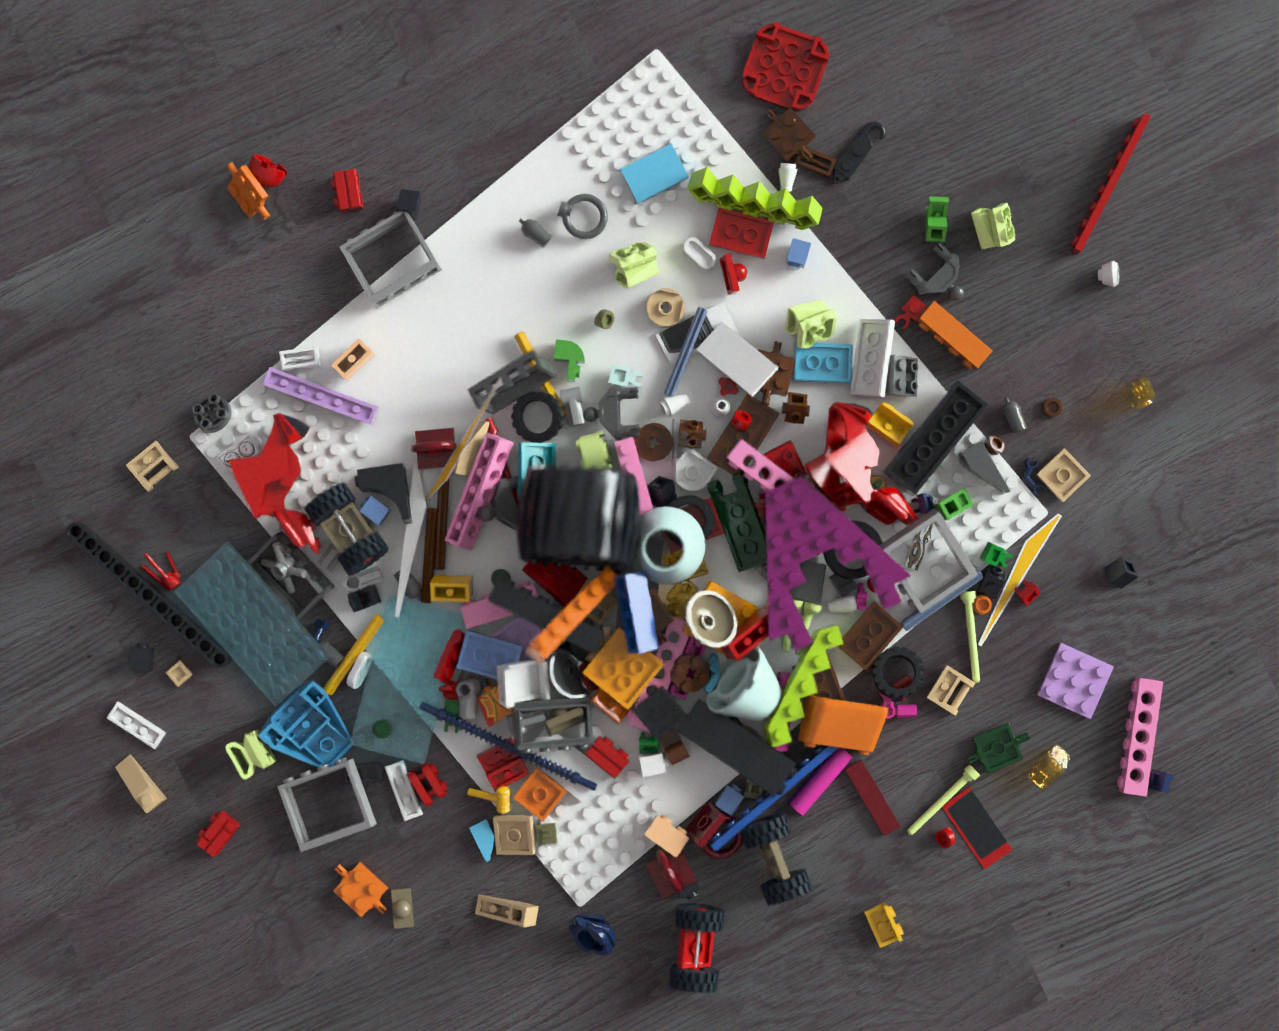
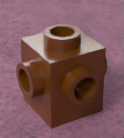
(796, 408)
(691, 434)

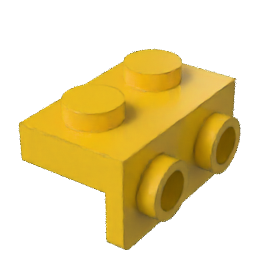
(890, 424)
(883, 925)

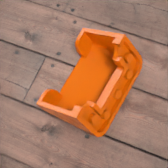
(841, 724)

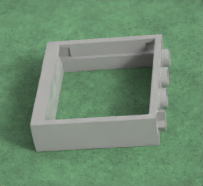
(403, 284)
(969, 571)
(295, 816)

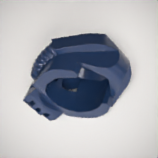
(593, 934)

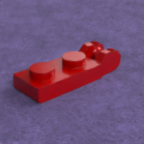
(450, 657)

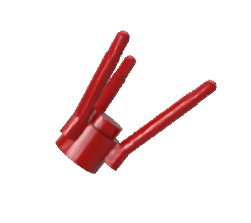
(168, 580)

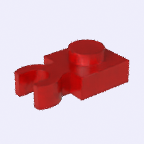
(912, 310)

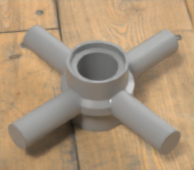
(283, 567)

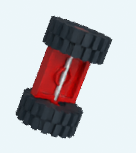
(697, 930)

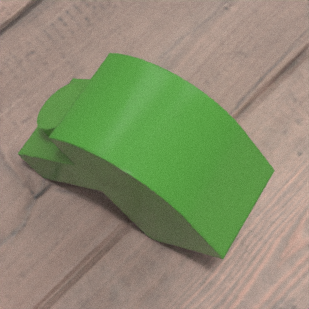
(936, 219)
(569, 352)
(954, 504)

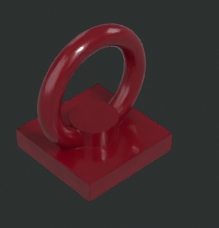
(434, 447)
(706, 825)
(670, 873)

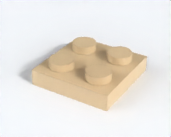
(1063, 475)
(514, 834)

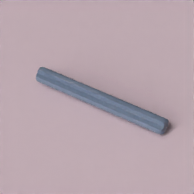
(685, 352)
(917, 617)

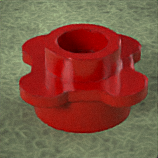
(724, 390)

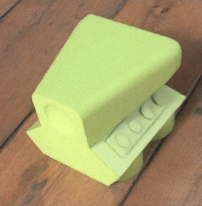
(994, 226)
(634, 263)
(811, 323)
(250, 754)

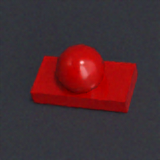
(732, 273)

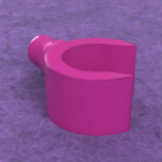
(861, 596)

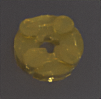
(679, 597)

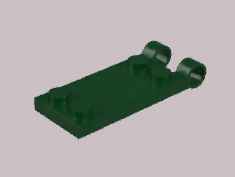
(740, 522)

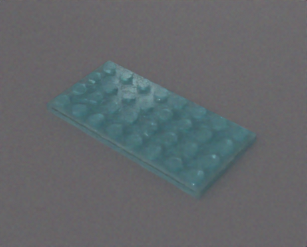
(252, 624)
(403, 679)

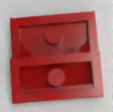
(502, 766)

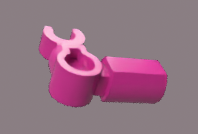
(901, 711)

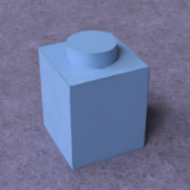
(798, 253)
(374, 510)
(729, 798)

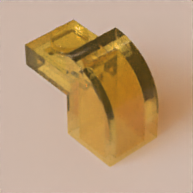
(1050, 767)

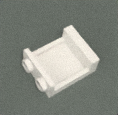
(523, 682)

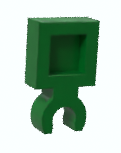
(994, 555)
(453, 707)

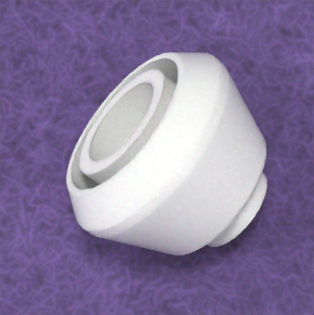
(1109, 274)

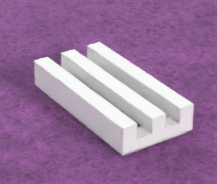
(303, 365)

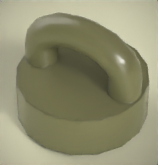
(604, 319)

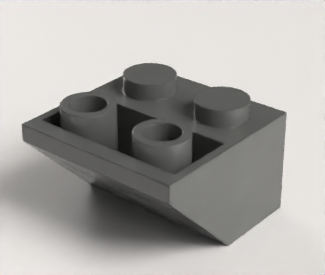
(902, 376)

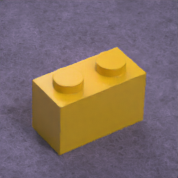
(451, 588)

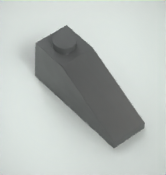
(980, 463)

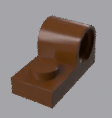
(674, 746)

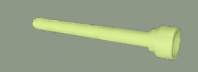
(968, 598)
(968, 775)

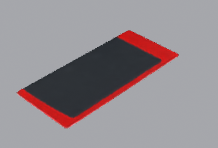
(977, 828)

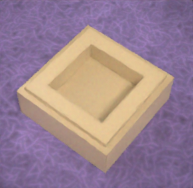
(179, 673)

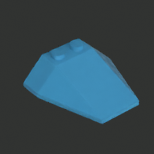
(307, 727)

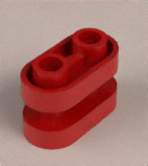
(438, 786)

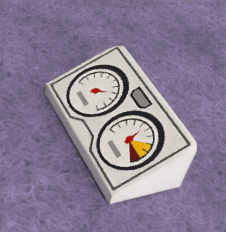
(244, 448)

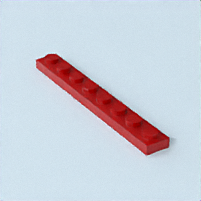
(1113, 176)

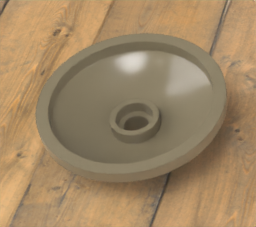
(718, 617)

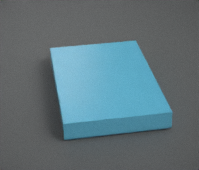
(654, 173)
(823, 363)

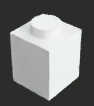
(653, 764)

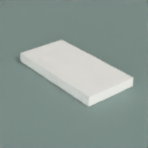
(872, 357)
(737, 359)
(573, 760)

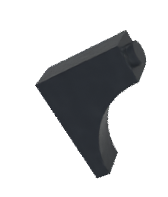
(387, 481)

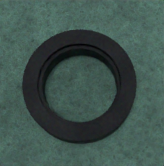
(842, 571)

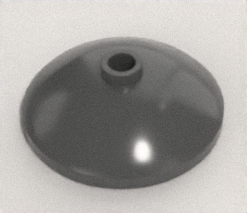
(562, 682)

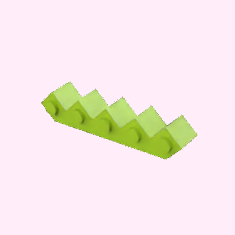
(754, 199)
(801, 684)

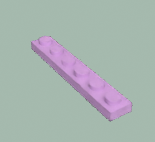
(320, 395)

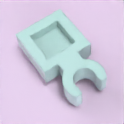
(621, 376)

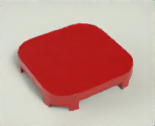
(785, 67)

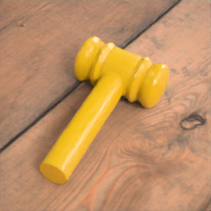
(501, 797)

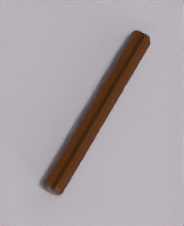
(441, 526)
(429, 553)

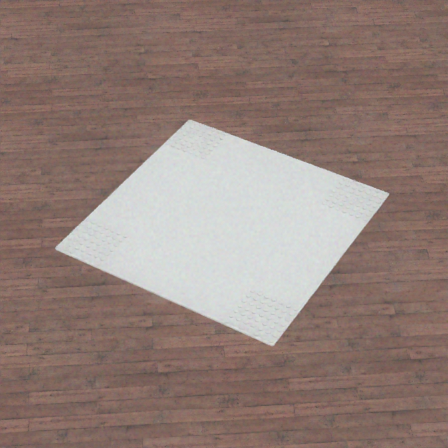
(463, 329)

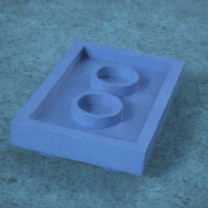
(483, 653)

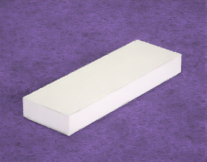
(136, 725)
(403, 790)

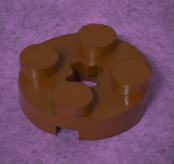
(659, 451)
(680, 669)

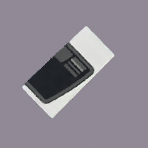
(674, 337)

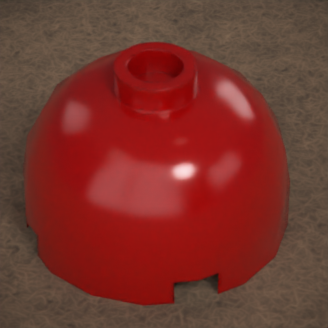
(266, 172)

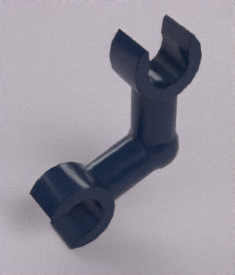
(1026, 478)
(321, 627)

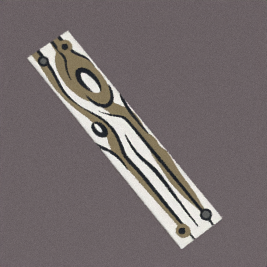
(920, 545)

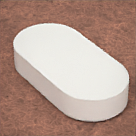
(699, 254)
(359, 670)

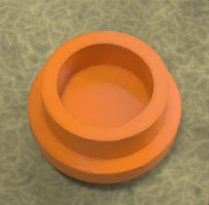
(982, 604)

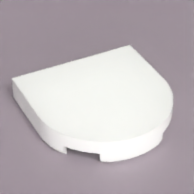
(694, 471)

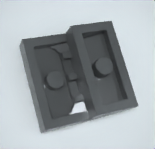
(812, 589)

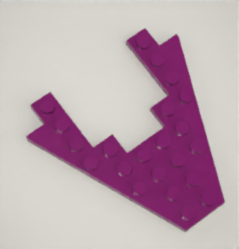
(803, 526)

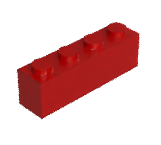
(748, 635)

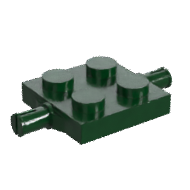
(997, 748)

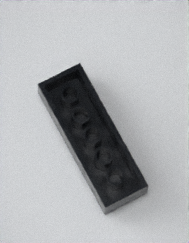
(935, 438)
(542, 613)

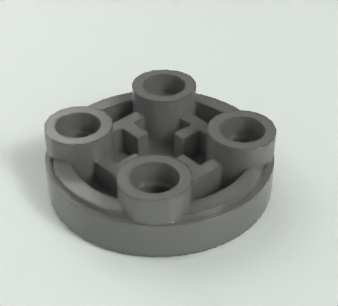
(211, 413)

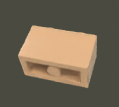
(353, 359)
(666, 835)

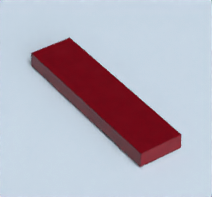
(872, 797)

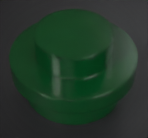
(382, 728)

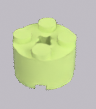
(594, 451)

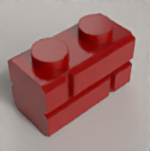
(347, 191)
(607, 756)
(218, 833)

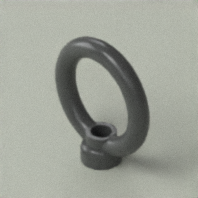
(565, 210)

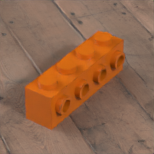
(954, 335)

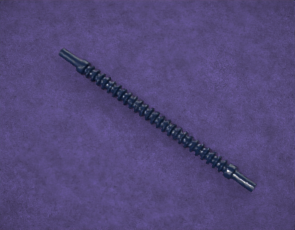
(548, 765)

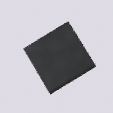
(660, 713)

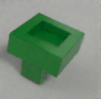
(648, 745)

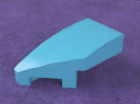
(714, 672)
(484, 838)

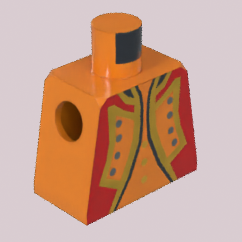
(490, 705)

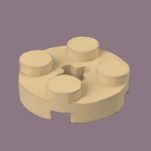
(658, 299)

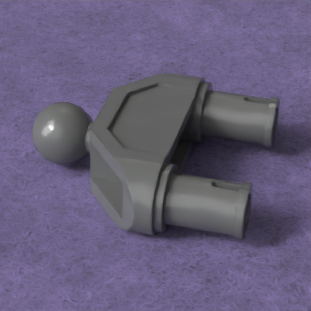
(942, 279)
(609, 412)
(503, 504)

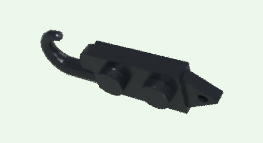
(856, 153)

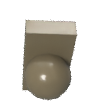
(563, 719)
(402, 908)

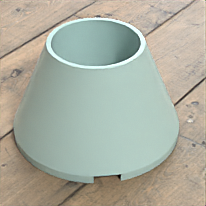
(689, 532)
(746, 688)

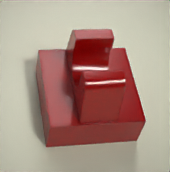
(1029, 593)

